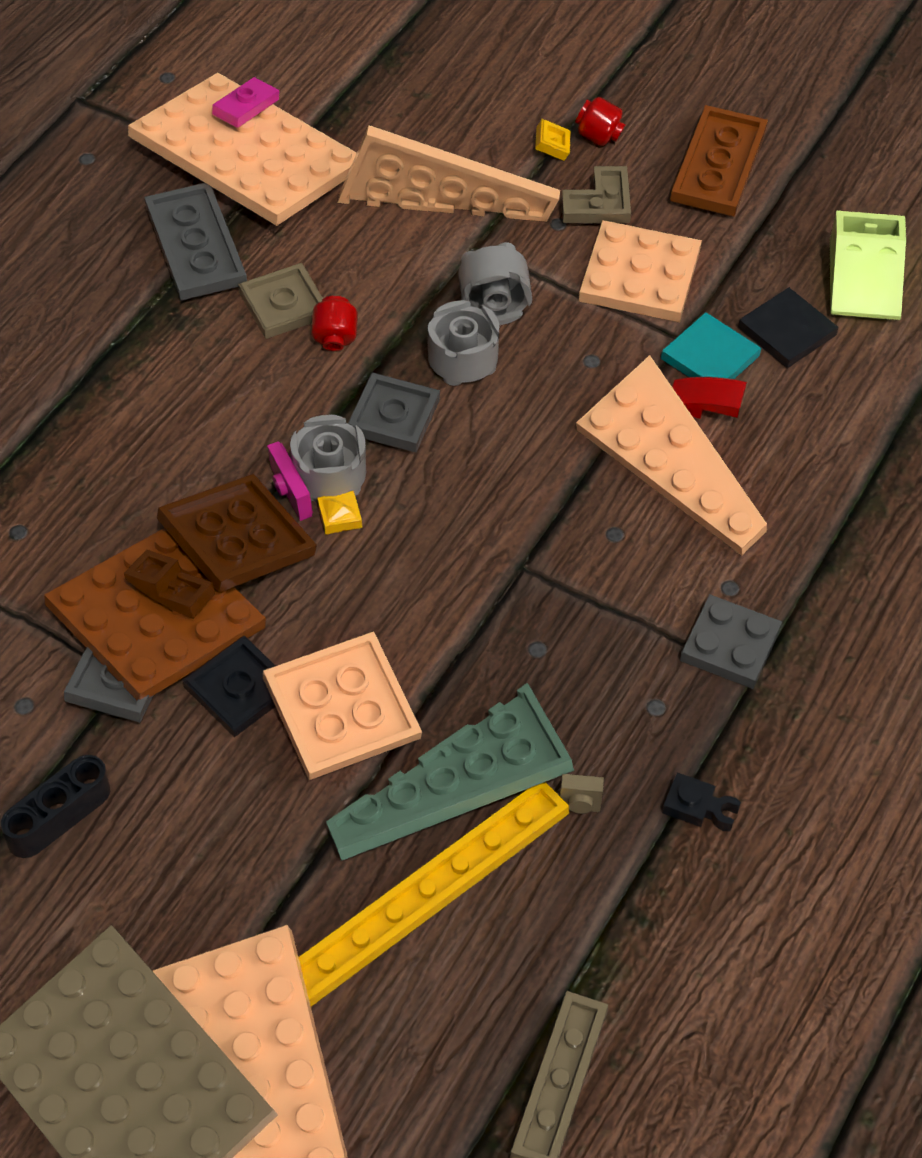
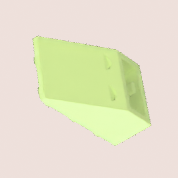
(867, 265)

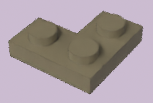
(606, 202)

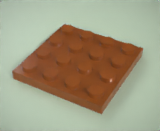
(141, 638)

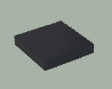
(788, 327)
(233, 686)

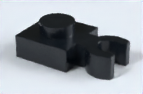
(695, 800)

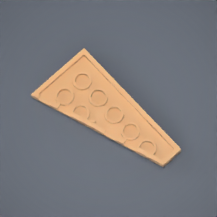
(434, 180)
(662, 444)

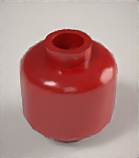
(600, 121)
(334, 323)

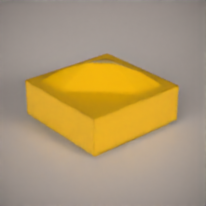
(553, 139)
(339, 512)

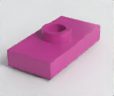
(245, 102)
(288, 481)

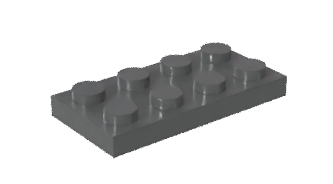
(195, 241)

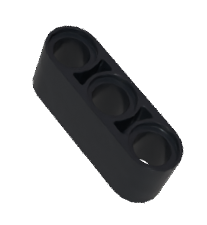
(49, 824)

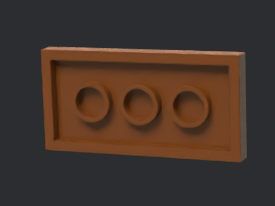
(719, 160)

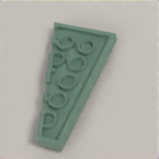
(464, 772)

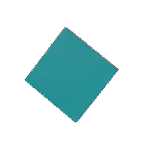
(710, 350)

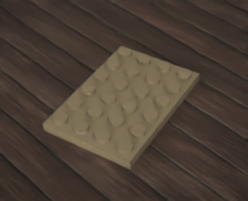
(123, 1067)

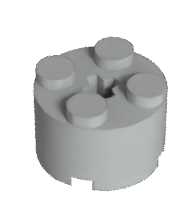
(496, 280)
(463, 342)
(329, 456)

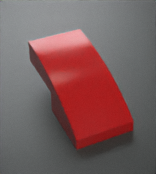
(710, 394)

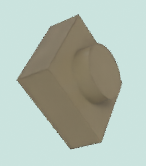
(582, 792)

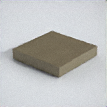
(281, 299)

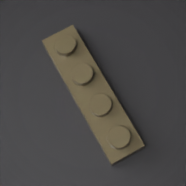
(560, 1078)

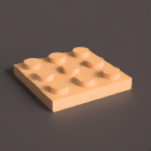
(640, 271)
(341, 705)

